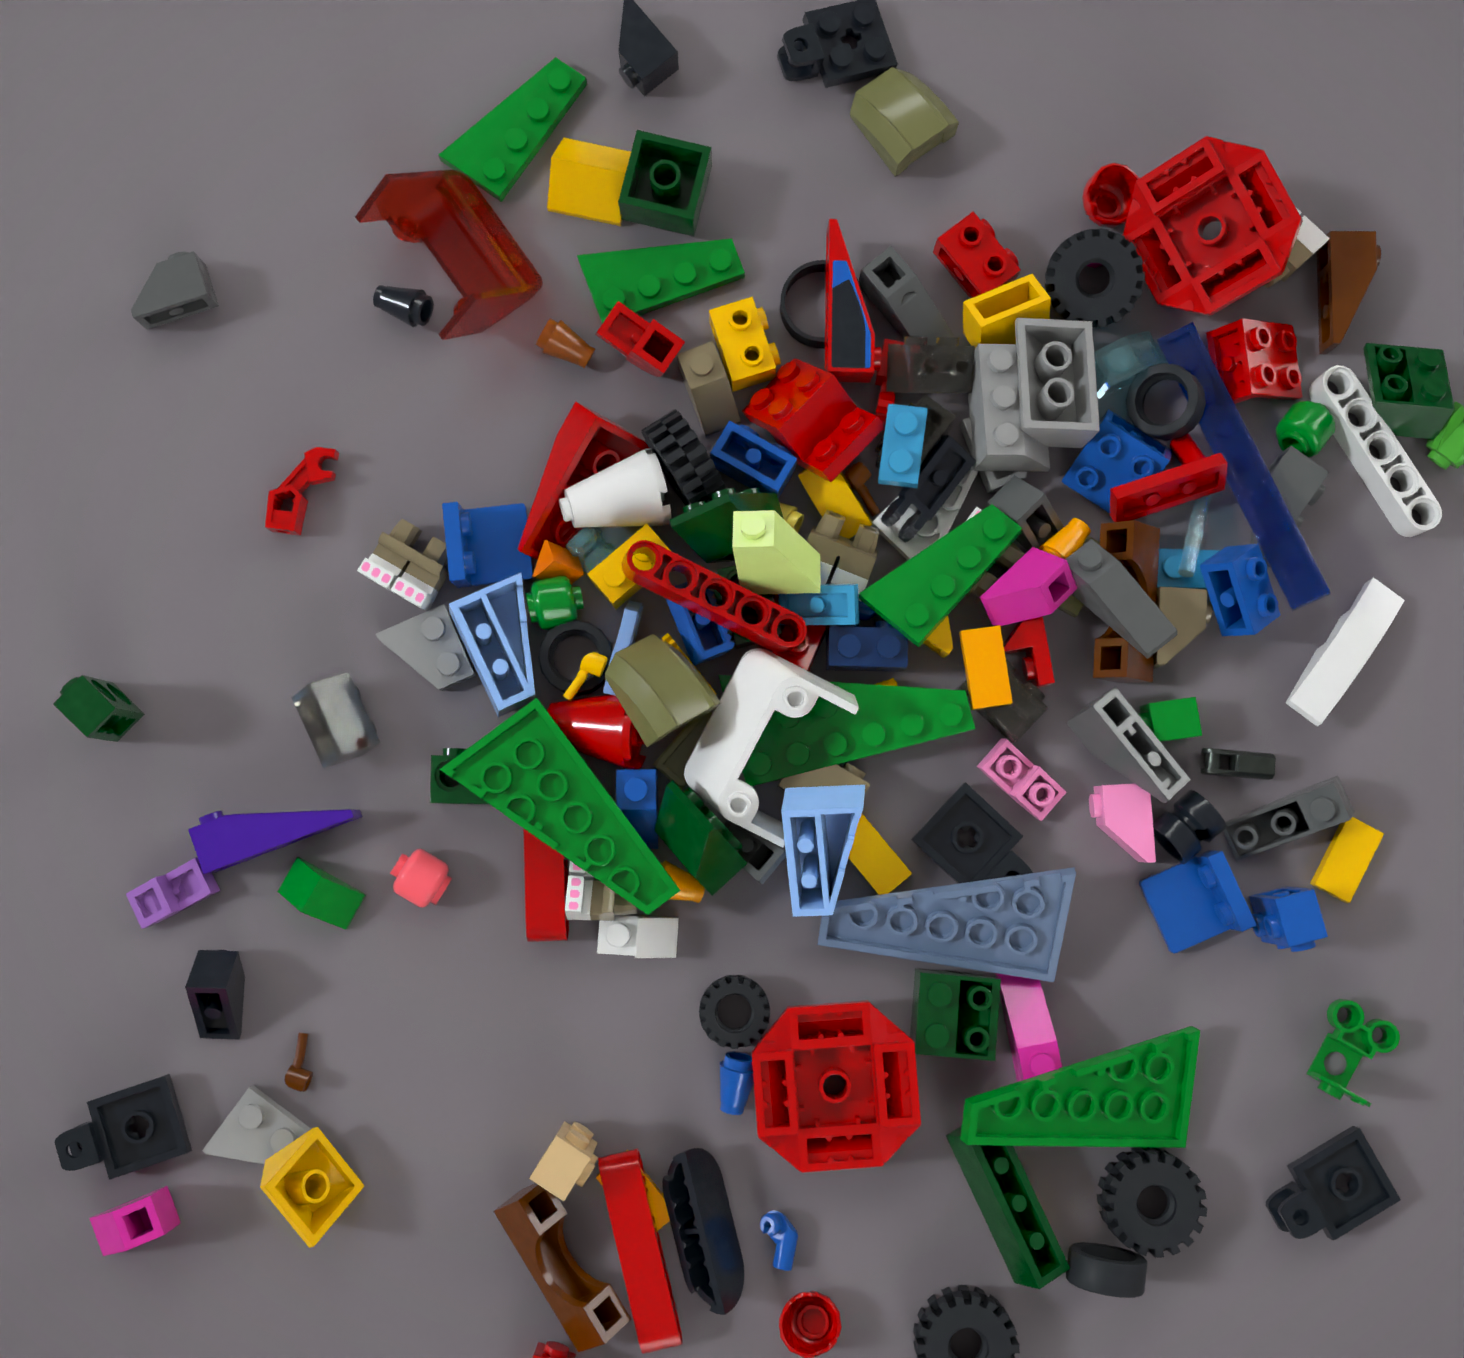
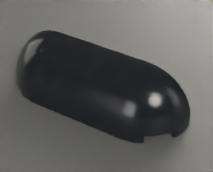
(704, 1229)

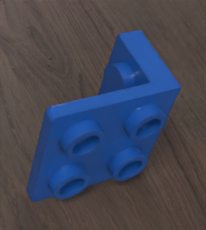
(1114, 458)
(485, 544)
(1196, 901)

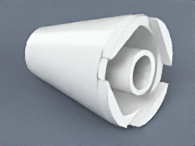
(620, 495)

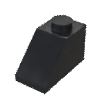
(644, 51)
(217, 994)

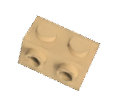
(566, 1160)

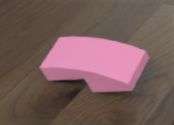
(1021, 779)

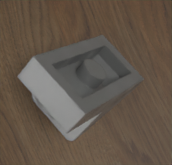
(758, 852)

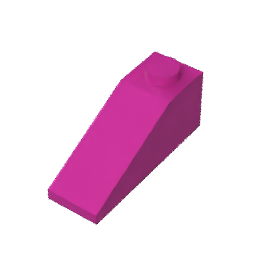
(1028, 1027)

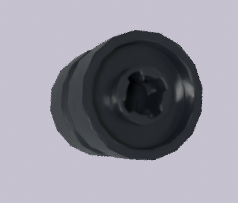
(1188, 826)

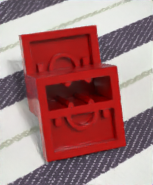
(813, 418)

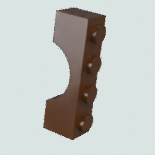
(1138, 551)
(582, 1304)

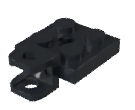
(822, 50)
(993, 839)
(110, 1136)
(1314, 1200)

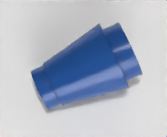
(735, 1082)

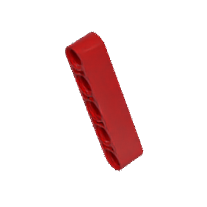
(733, 596)
(544, 891)
(640, 1252)

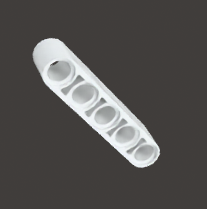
(1393, 458)

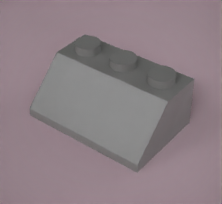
(1057, 381)
(995, 415)

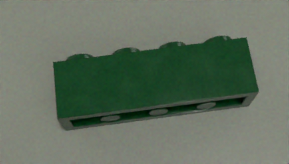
(1011, 1211)

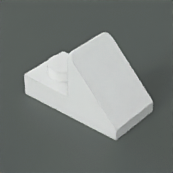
(639, 936)

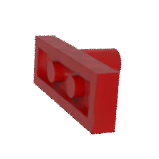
(1192, 480)

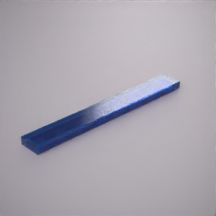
(1248, 473)

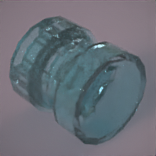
(590, 547)

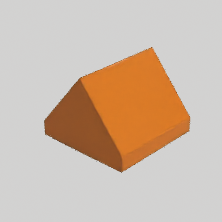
(556, 562)

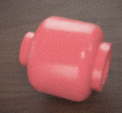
(420, 878)

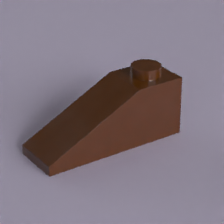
(1343, 276)

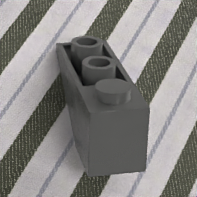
(902, 297)
(1298, 482)
(1289, 818)

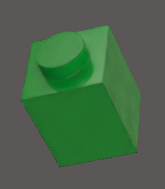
(1172, 719)

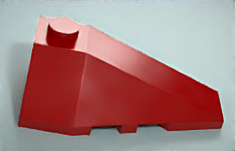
(581, 449)

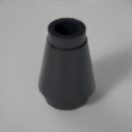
(405, 304)

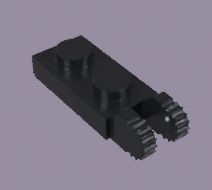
(937, 480)

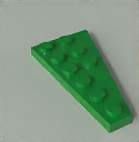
(831, 735)
(550, 791)
(1106, 1101)

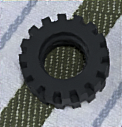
(740, 1036)

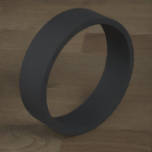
(805, 269)

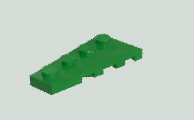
(513, 132)
(658, 275)
(936, 579)

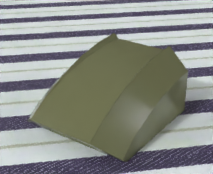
(901, 118)
(658, 688)

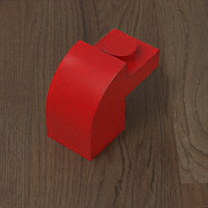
(643, 343)

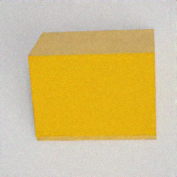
(587, 181)
(310, 1184)

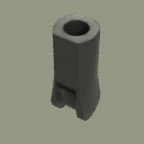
(1241, 764)

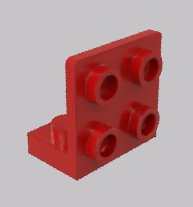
(1256, 359)

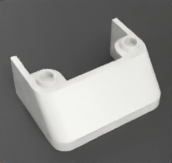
(753, 693)

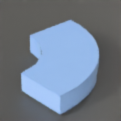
(627, 632)

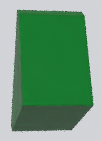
(320, 894)

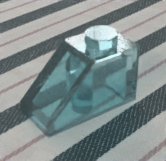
(1123, 360)

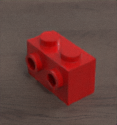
(976, 256)

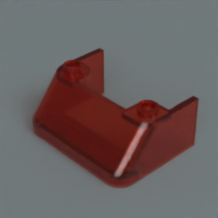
(464, 238)

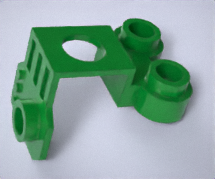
(1353, 1042)

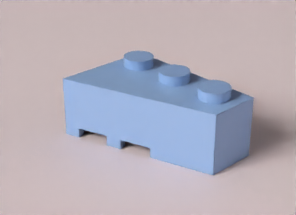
(497, 641)
(818, 841)

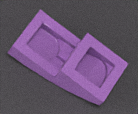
(171, 893)

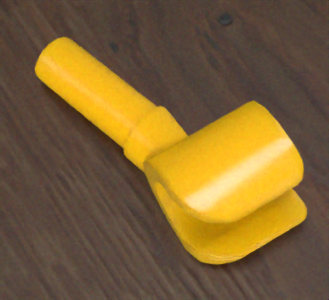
(591, 663)

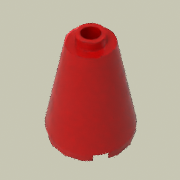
(600, 729)

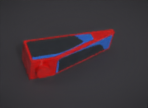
(848, 329)

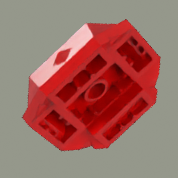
(1204, 186)
(842, 1129)

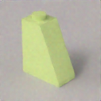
(773, 555)

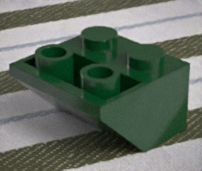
(1409, 388)
(710, 524)
(698, 838)
(955, 1014)

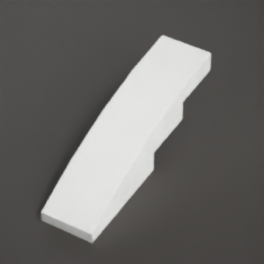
(1344, 652)

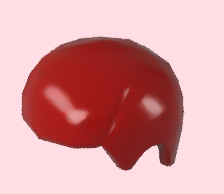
(1109, 195)
(810, 1324)

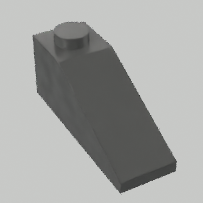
(1118, 599)
(1126, 744)

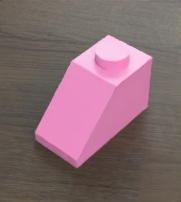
(1126, 817)

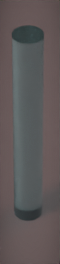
(1194, 536)

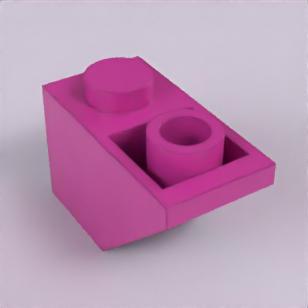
(1029, 588)
(135, 1222)

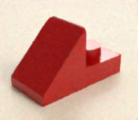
(1032, 638)

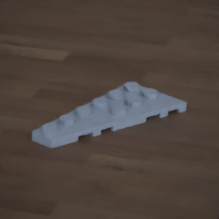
(978, 925)

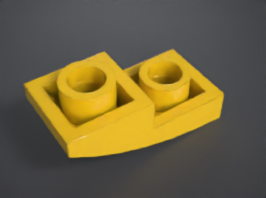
(836, 497)

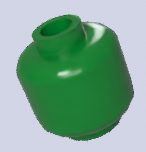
(1306, 428)
(553, 602)

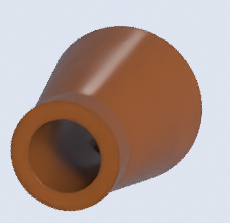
(563, 343)

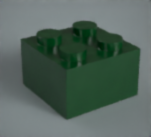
(665, 183)

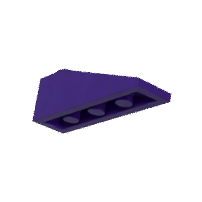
(236, 838)

